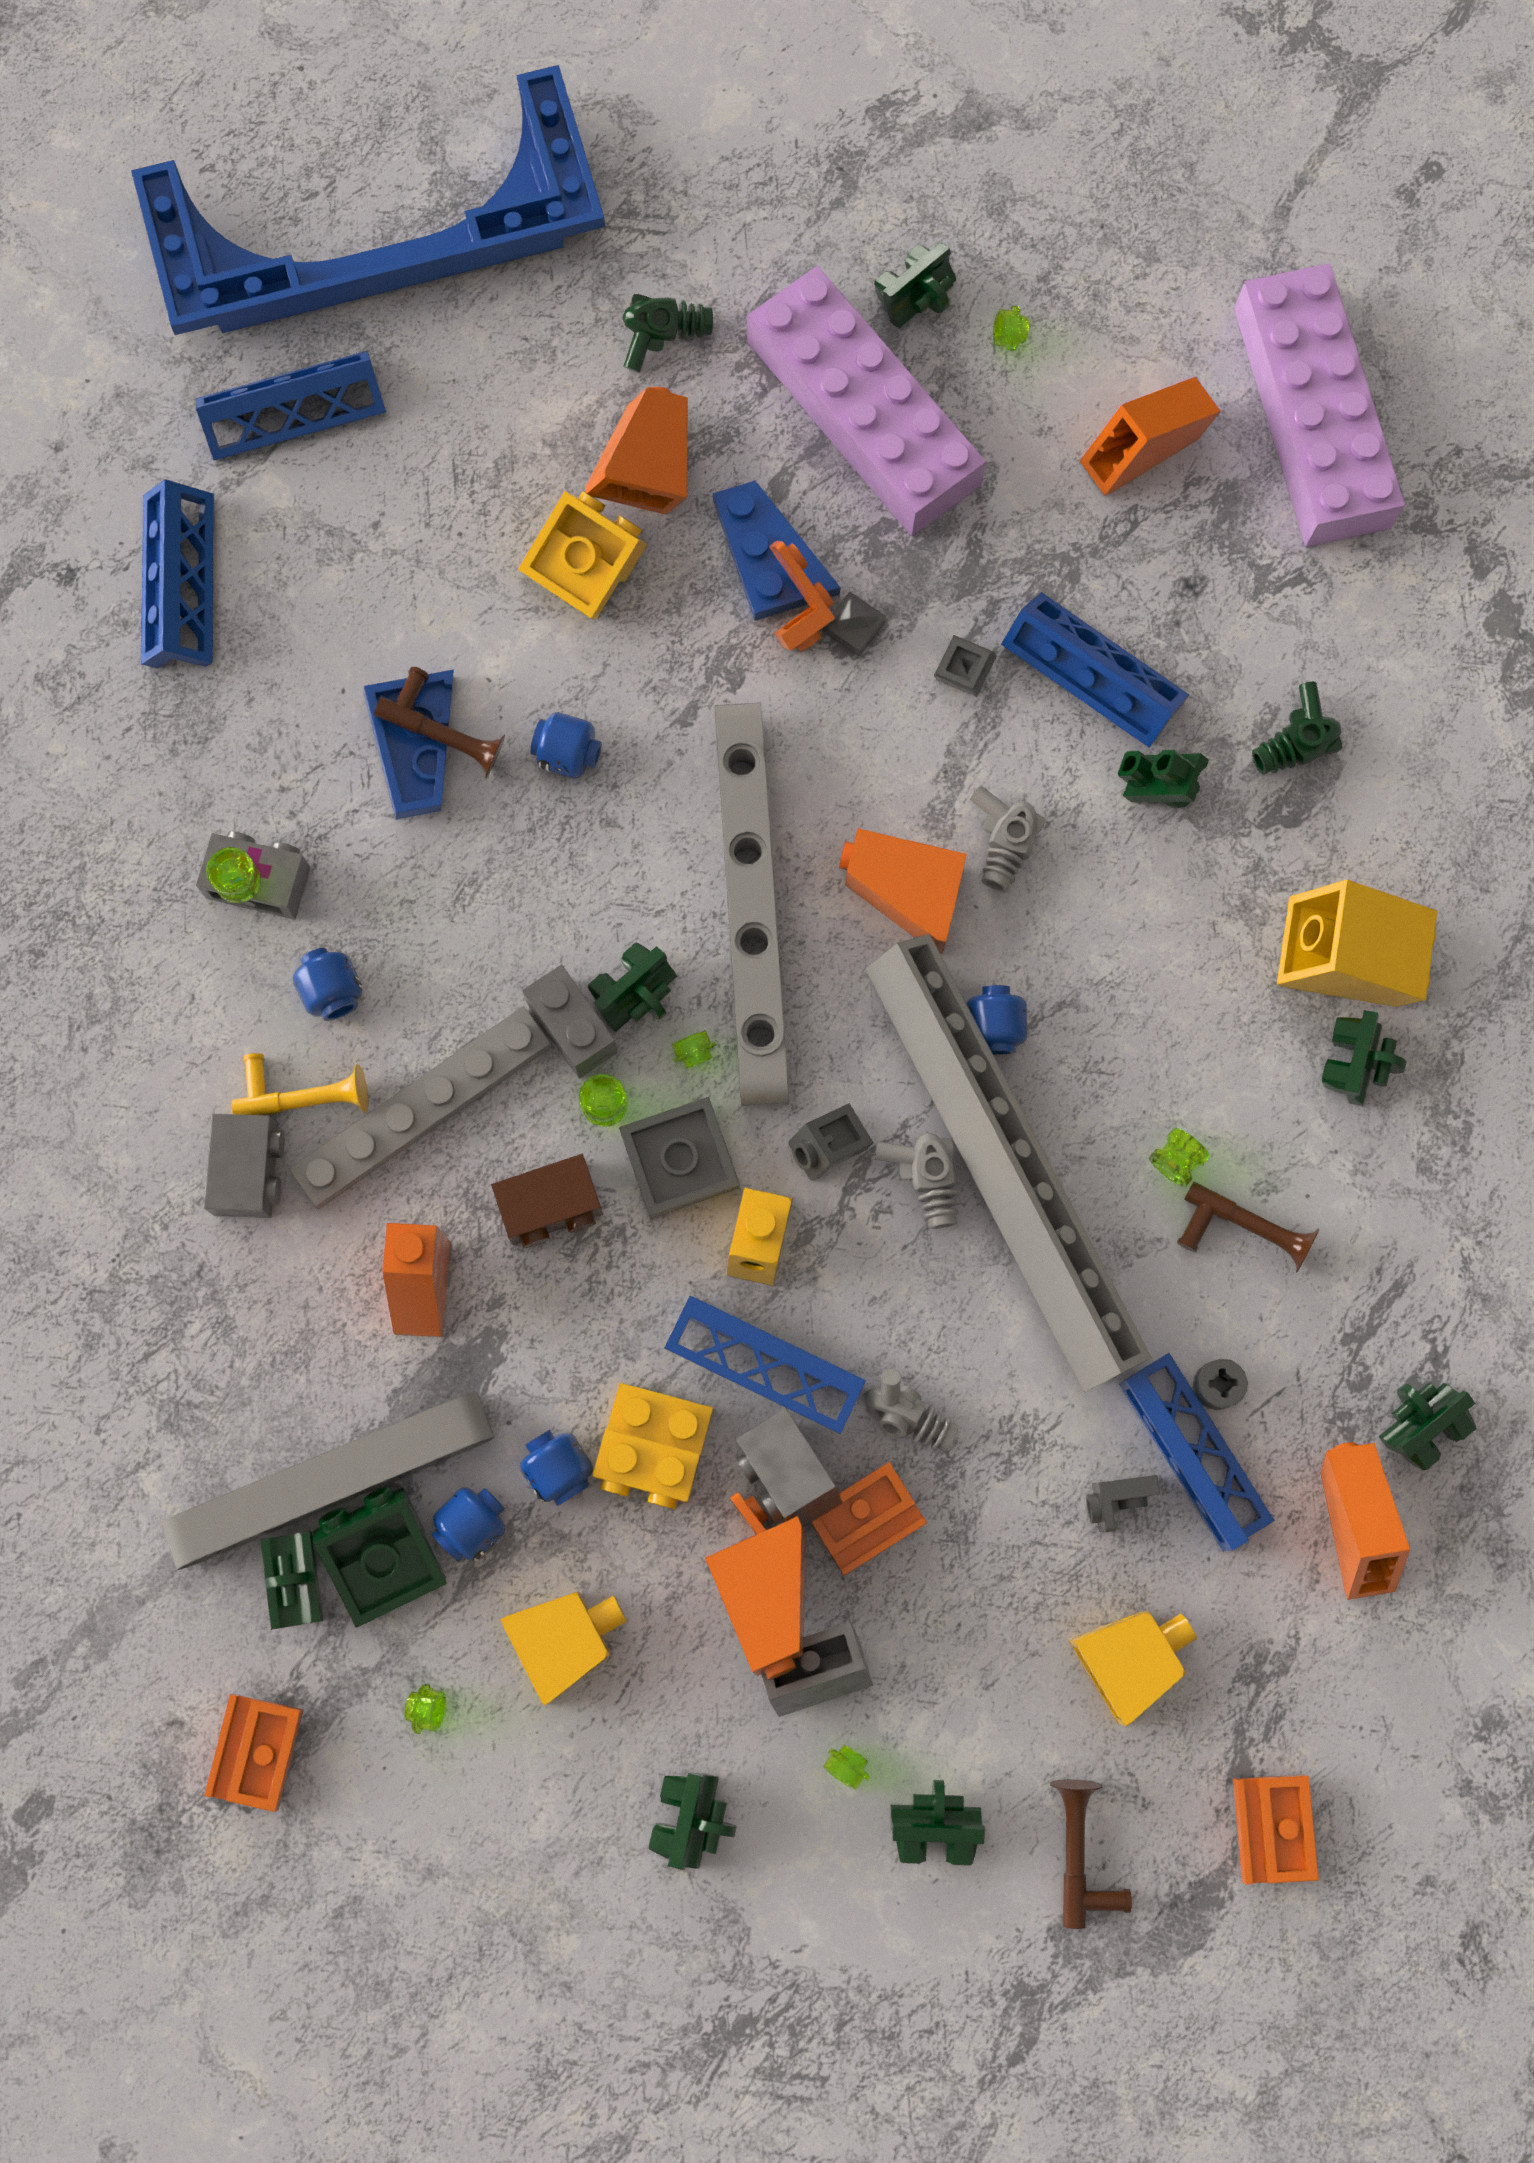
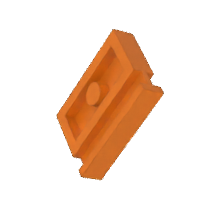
(869, 1520)
(254, 1752)
(1275, 1829)

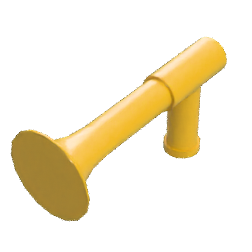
(349, 1090)

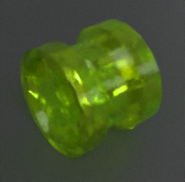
(225, 867)
(597, 1093)
(1179, 1157)

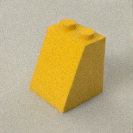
(1358, 945)

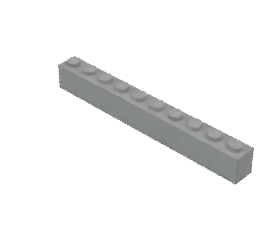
(1007, 1163)

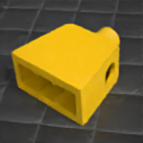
(759, 1236)
(562, 1640)
(1133, 1661)

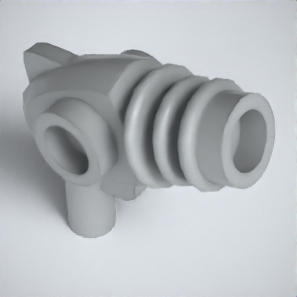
(1011, 837)
(931, 1171)
(902, 1412)

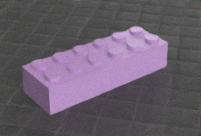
(865, 400)
(1318, 405)

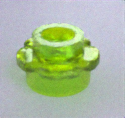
(1010, 328)
(693, 1049)
(425, 1709)
(847, 1766)

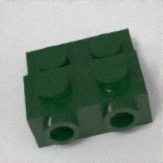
(377, 1555)

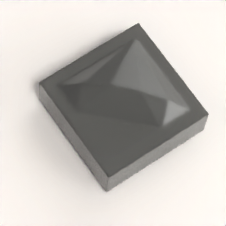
(854, 624)
(965, 665)

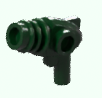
(658, 321)
(1303, 739)

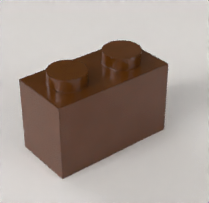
(547, 1201)

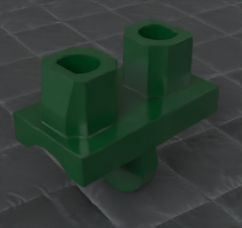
(920, 286)
(1162, 777)
(637, 990)
(1362, 1037)
(1425, 1416)
(291, 1580)
(937, 1820)
(698, 1821)

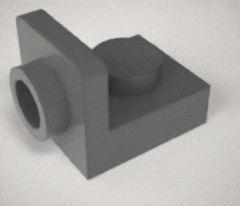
(829, 1141)
(1129, 1494)

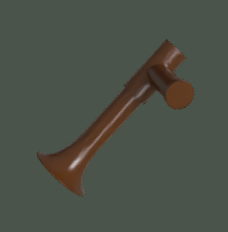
(403, 715)
(1212, 1203)
(1075, 1897)

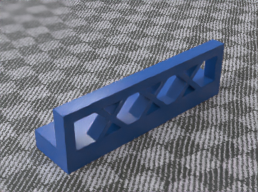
(285, 388)
(162, 579)
(1094, 669)
(773, 1348)
(1188, 1464)

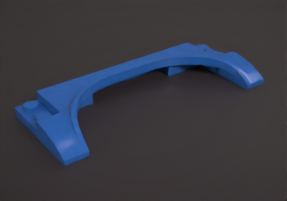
(221, 284)

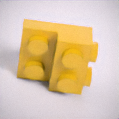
(583, 553)
(652, 1445)

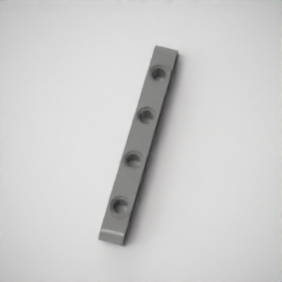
(751, 904)

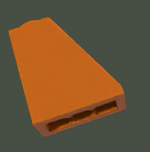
(1148, 433)
(646, 454)
(905, 881)
(416, 1278)
(1363, 1520)
(764, 1595)

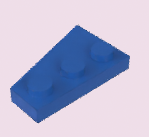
(750, 527)
(410, 760)

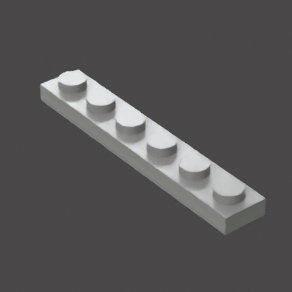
(420, 1107)

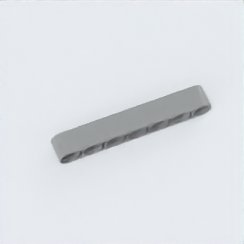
(326, 1480)

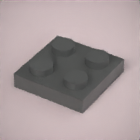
(679, 1157)

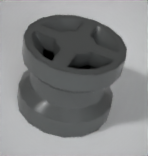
(1210, 1386)

